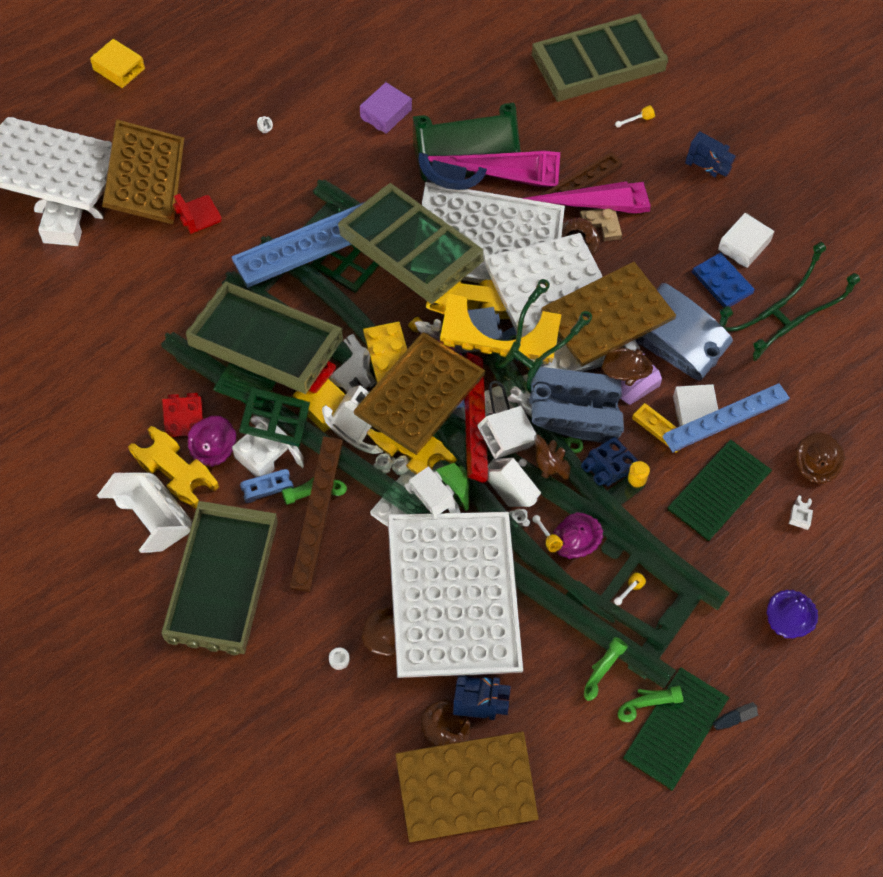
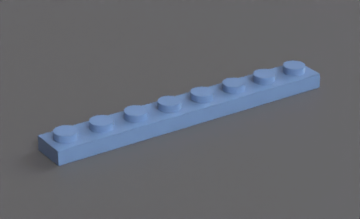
(725, 417)

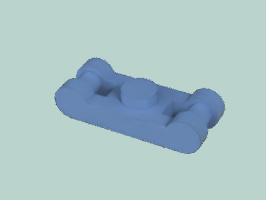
(265, 485)

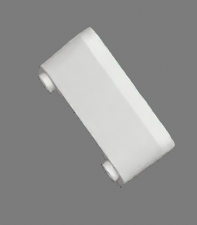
(152, 505)

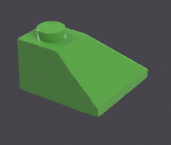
(458, 481)

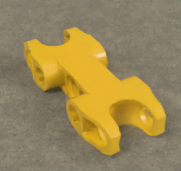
(477, 298)
(429, 455)
(183, 476)

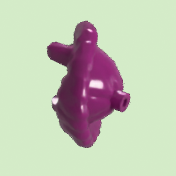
(211, 440)
(579, 535)

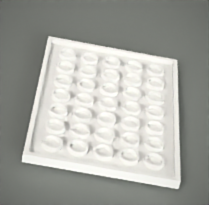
(52, 163)
(494, 220)
(565, 265)
(454, 594)

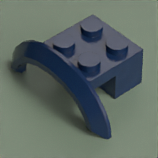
(448, 175)

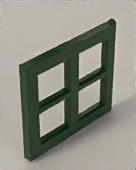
(348, 261)
(274, 417)

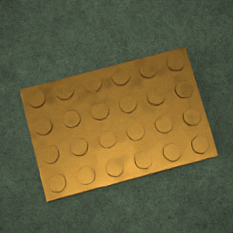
(143, 172)
(622, 310)
(419, 393)
(466, 786)

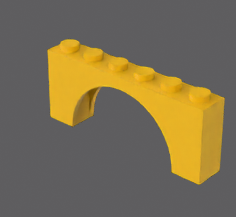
(460, 331)

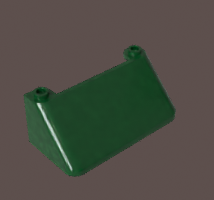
(467, 137)

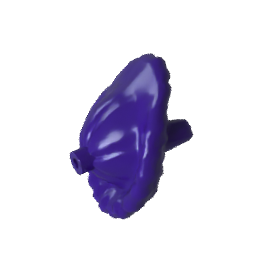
(792, 614)

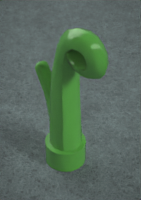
(304, 490)
(616, 648)
(650, 698)

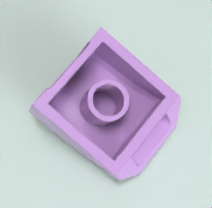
(641, 387)

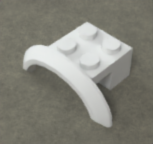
(61, 222)
(348, 425)
(259, 453)
(432, 492)

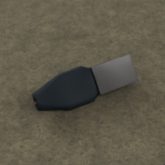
(732, 718)

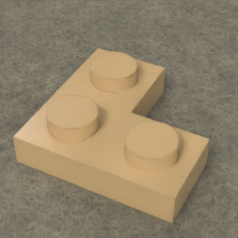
(607, 220)

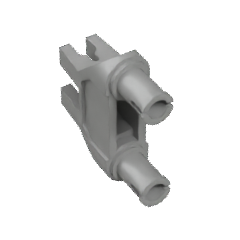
(355, 368)

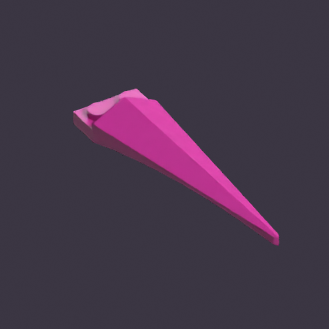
(530, 168)
(615, 196)

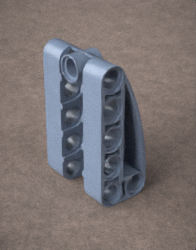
(687, 338)
(577, 404)

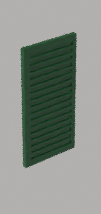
(237, 383)
(719, 490)
(676, 730)

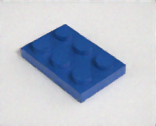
(723, 280)

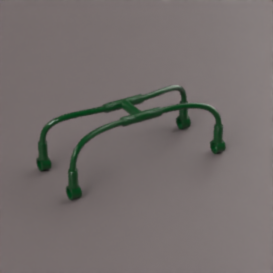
(760, 345)
(514, 350)

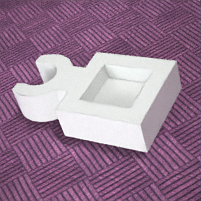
(521, 398)
(801, 514)

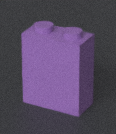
(385, 108)

